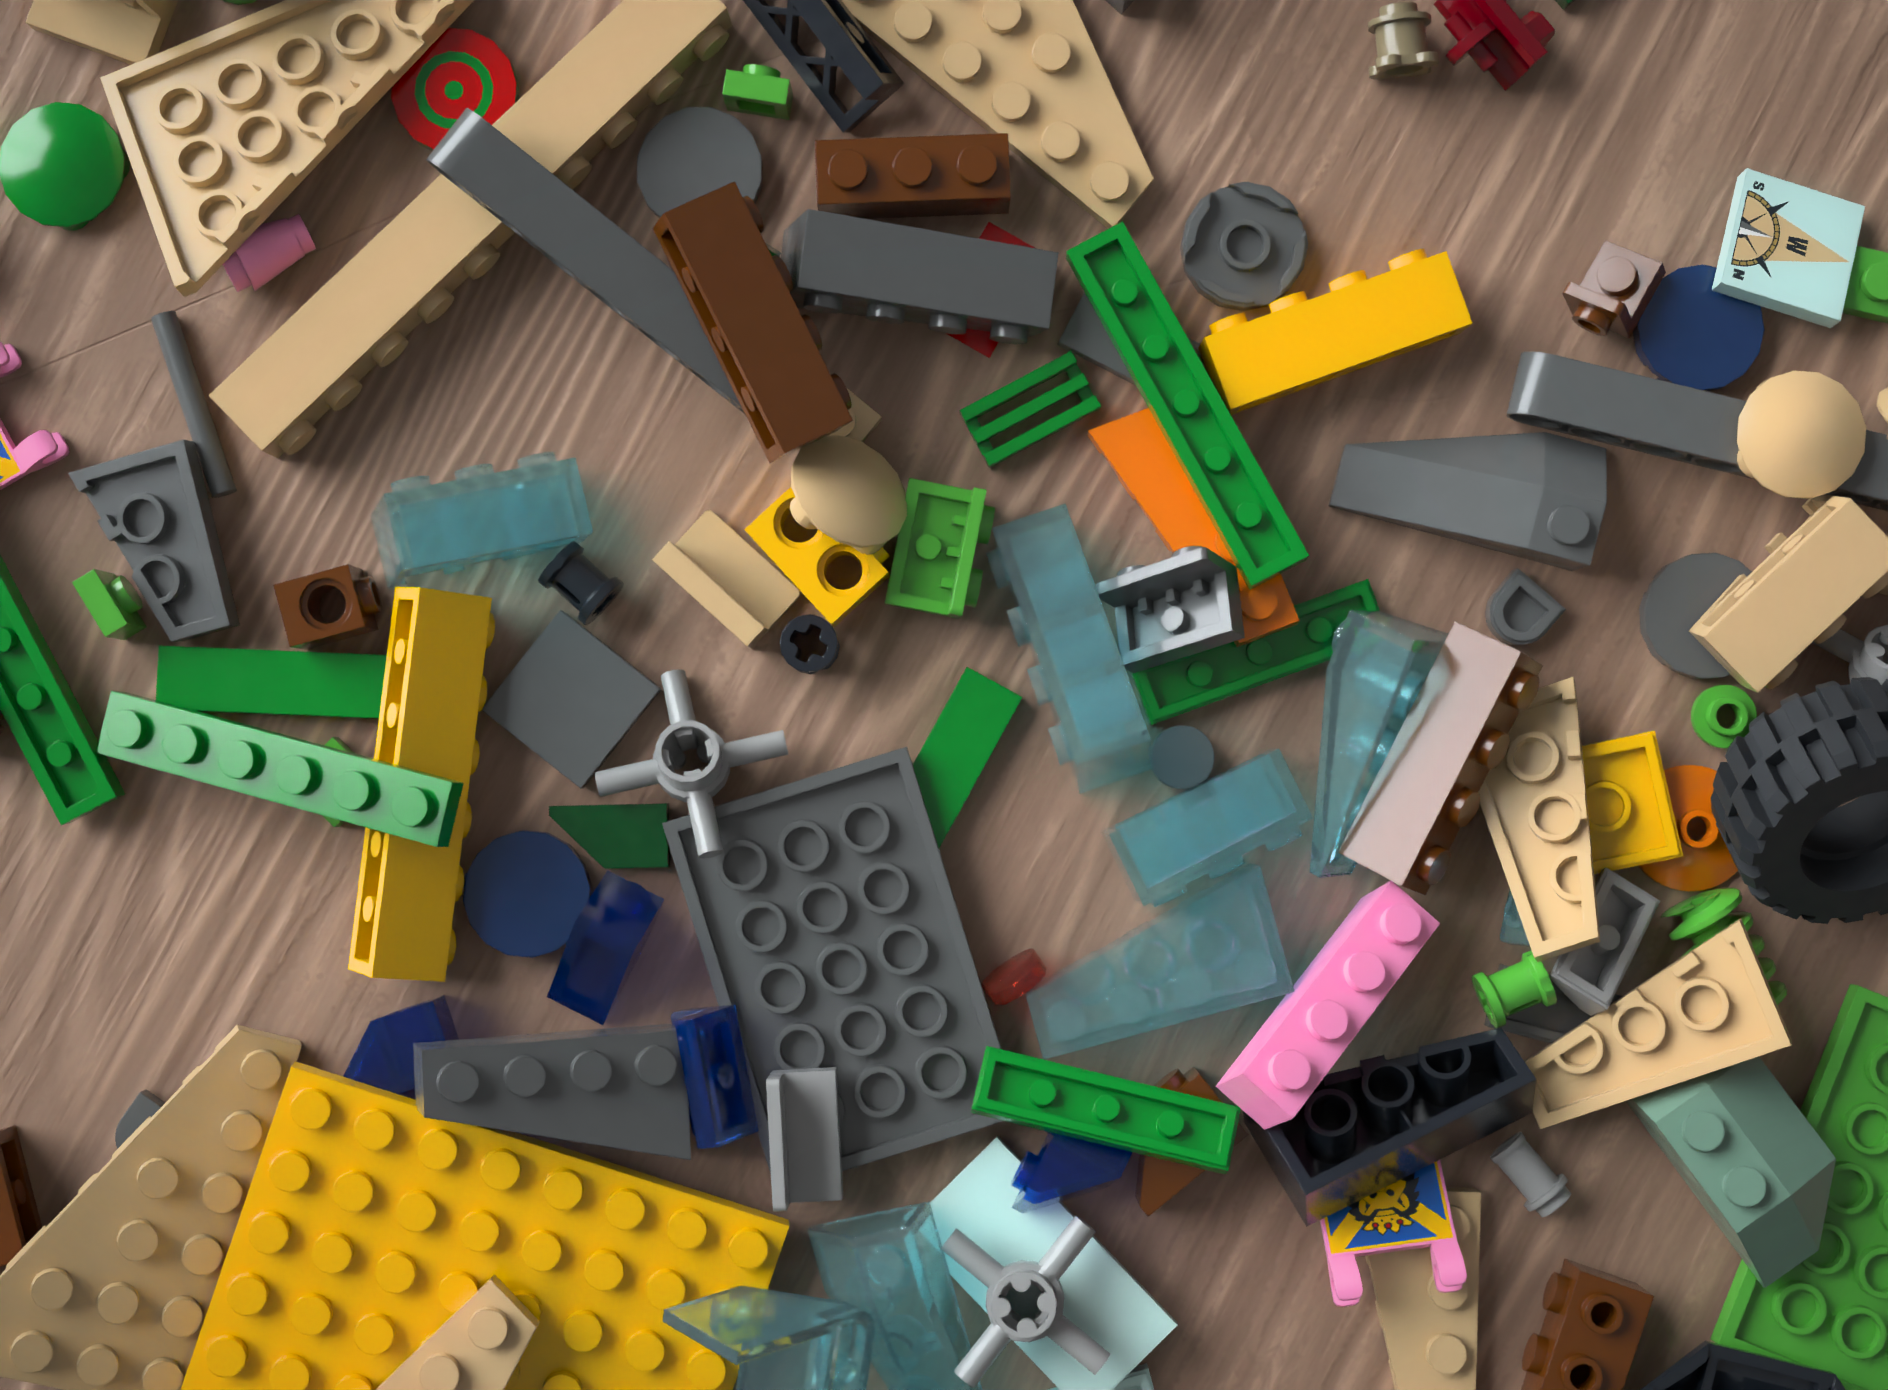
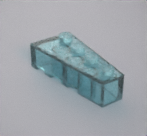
(1178, 967)

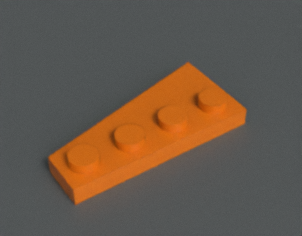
(1162, 490)

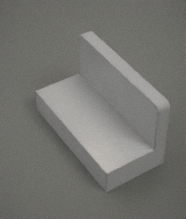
(804, 1136)

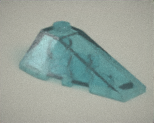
(1367, 696)
(900, 1277)

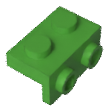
(937, 549)

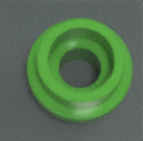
(1705, 710)

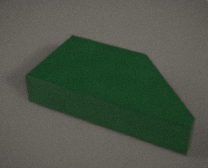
(618, 833)

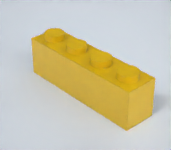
(1335, 332)

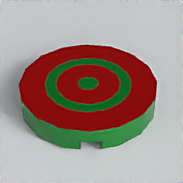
(454, 75)

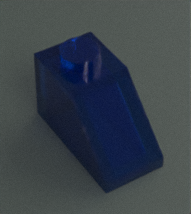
(604, 947)

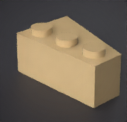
(1796, 593)

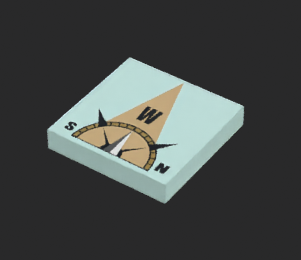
(1788, 248)

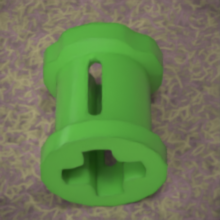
(1514, 989)

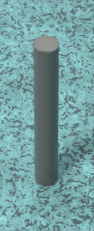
(193, 404)

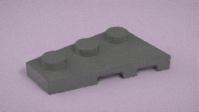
(167, 532)

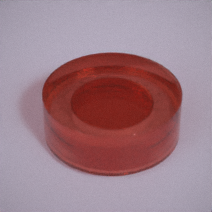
(1014, 977)

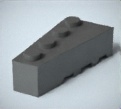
(574, 1086)

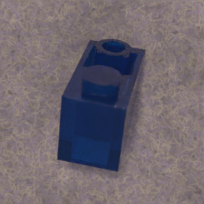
(386, 1048)
(1065, 1171)

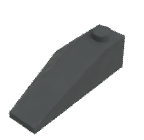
(1499, 492)

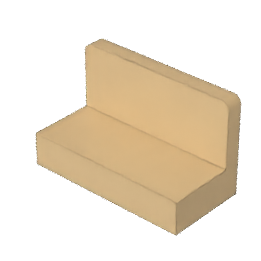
(728, 578)

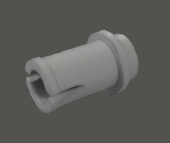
(1531, 1175)

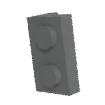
(1174, 607)

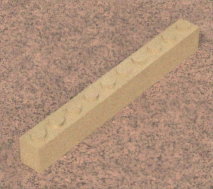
(449, 236)

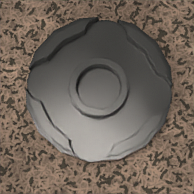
(695, 155)
(1243, 246)
(1676, 602)

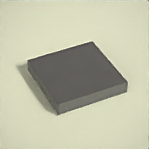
(571, 699)

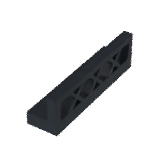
(846, 48)

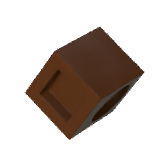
(301, 600)

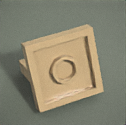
(110, 27)

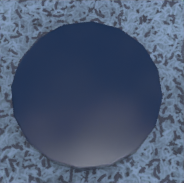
(1697, 333)
(526, 893)

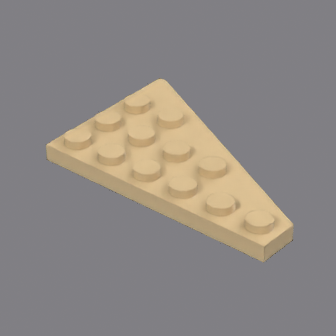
(1027, 75)
(252, 109)
(134, 1258)

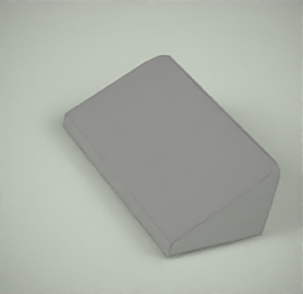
(1595, 971)

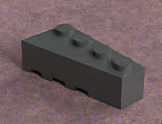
(918, 276)

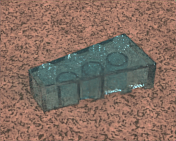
(1072, 648)

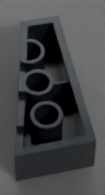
(1394, 1119)

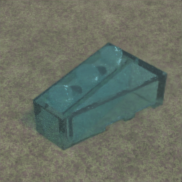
(479, 517)
(1208, 828)

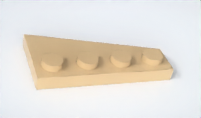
(1671, 1028)

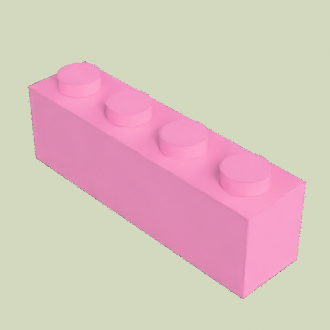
(1328, 1006)

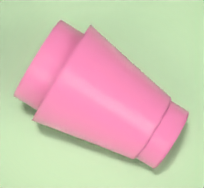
(268, 252)

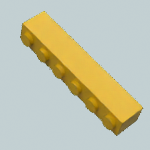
(429, 726)

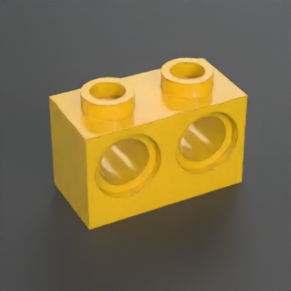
(807, 562)

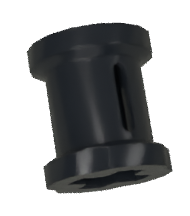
(580, 582)
(804, 625)

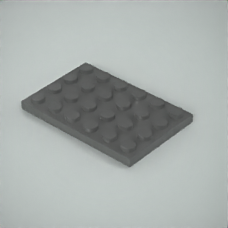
(844, 952)

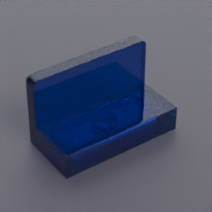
(715, 1075)

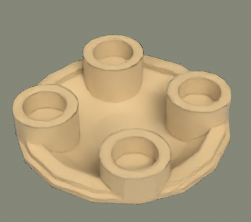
(1800, 435)
(847, 493)

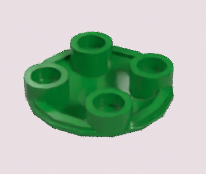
(62, 165)

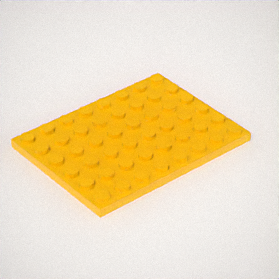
(389, 1221)

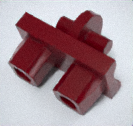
(1495, 37)

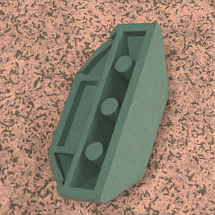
(1746, 1161)

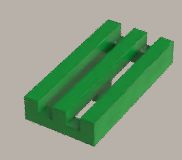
(1076, 384)

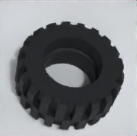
(1784, 795)

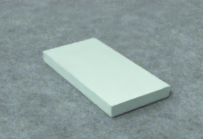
(1096, 1286)

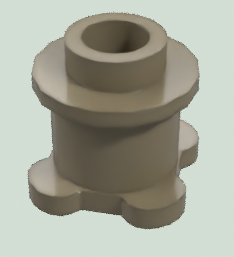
(1401, 42)

